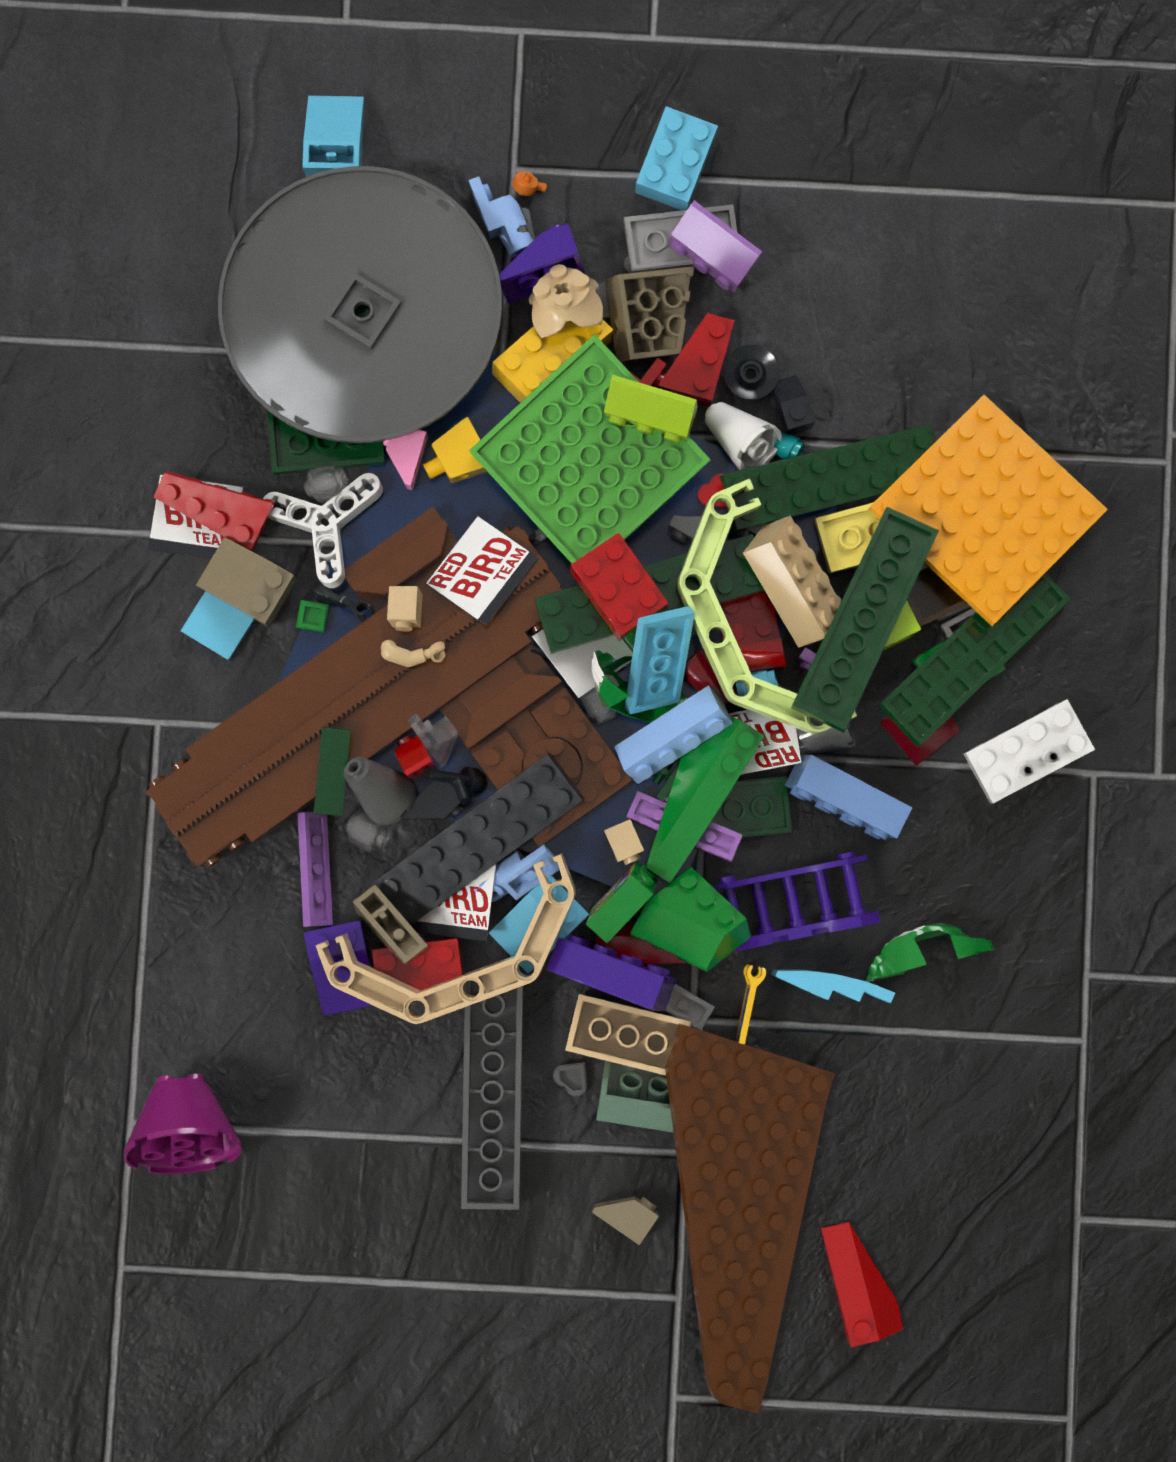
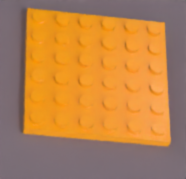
(997, 506)

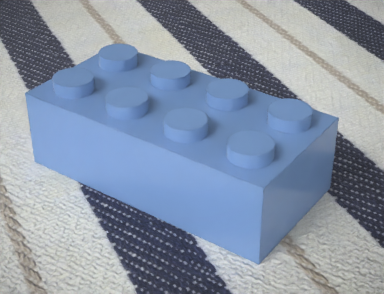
(848, 796)

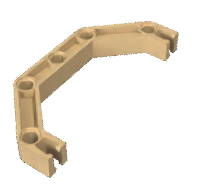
(451, 995)

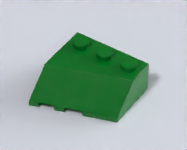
(692, 922)

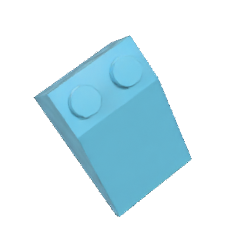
(513, 926)

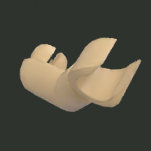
(407, 658)

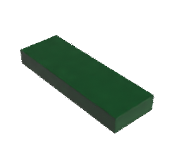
(330, 773)

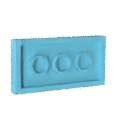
(659, 659)

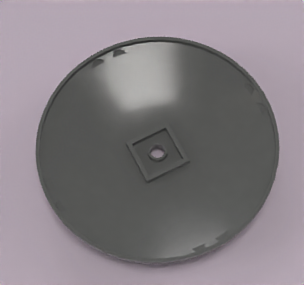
(348, 244)

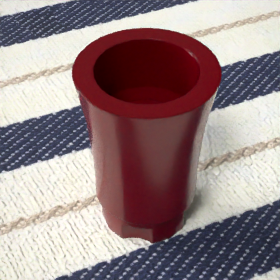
(700, 674)

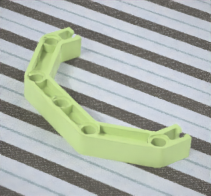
(726, 656)

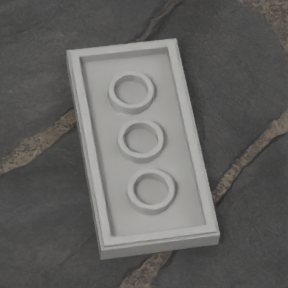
(649, 236)

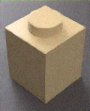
(404, 607)
(624, 842)

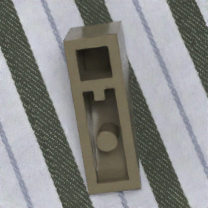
(389, 925)

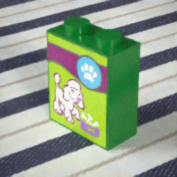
(622, 901)

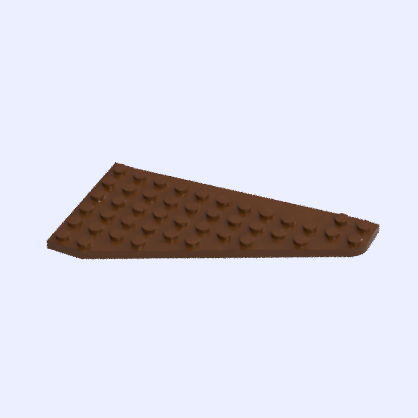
(744, 1166)

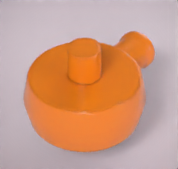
(526, 184)

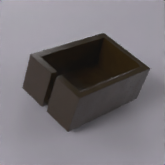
(933, 599)

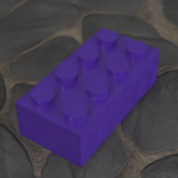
(612, 974)

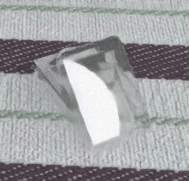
(437, 738)

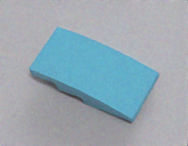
(824, 983)

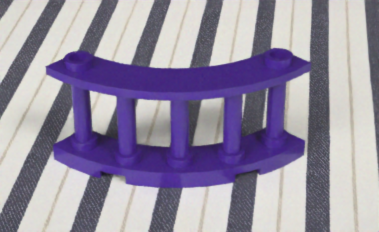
(797, 926)

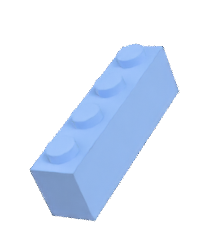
(673, 734)

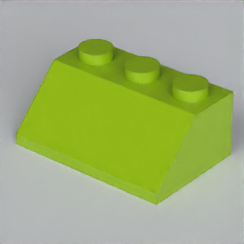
(650, 409)

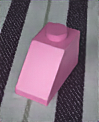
(407, 454)

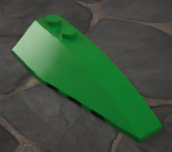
(698, 792)

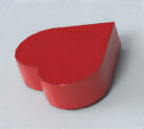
(708, 490)

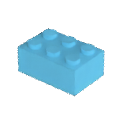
(676, 159)

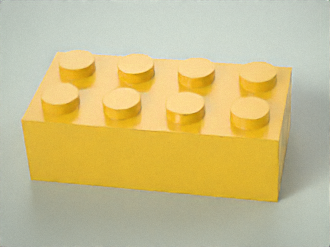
(536, 358)

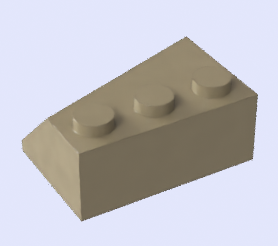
(648, 312)

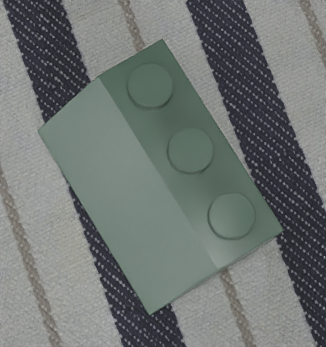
(634, 1098)

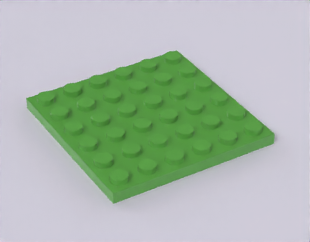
(575, 467)

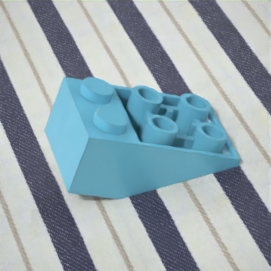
(333, 133)

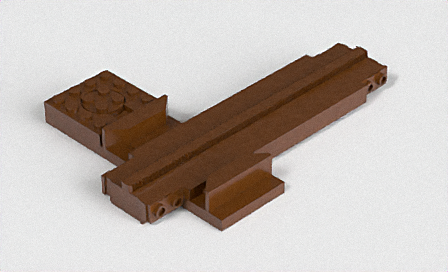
(507, 713)

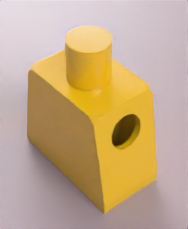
(454, 454)

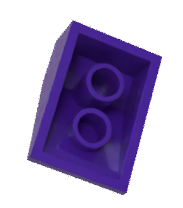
(536, 260)
(331, 998)

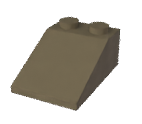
(247, 582)

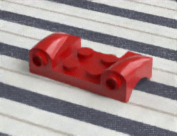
(756, 631)

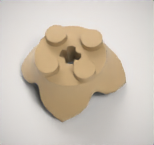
(563, 297)

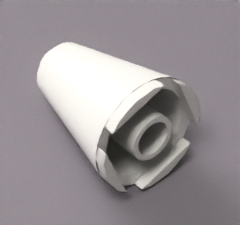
(743, 436)

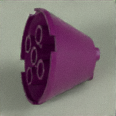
(181, 1129)

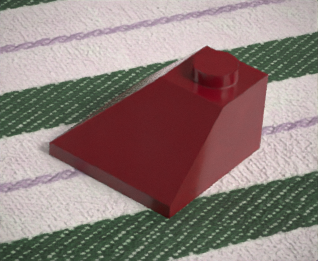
(918, 754)

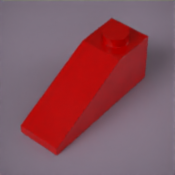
(413, 756)

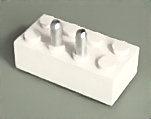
(1029, 751)

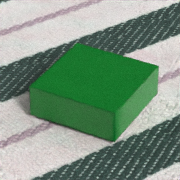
(312, 616)

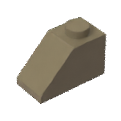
(628, 1216)

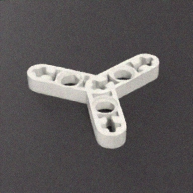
(331, 532)

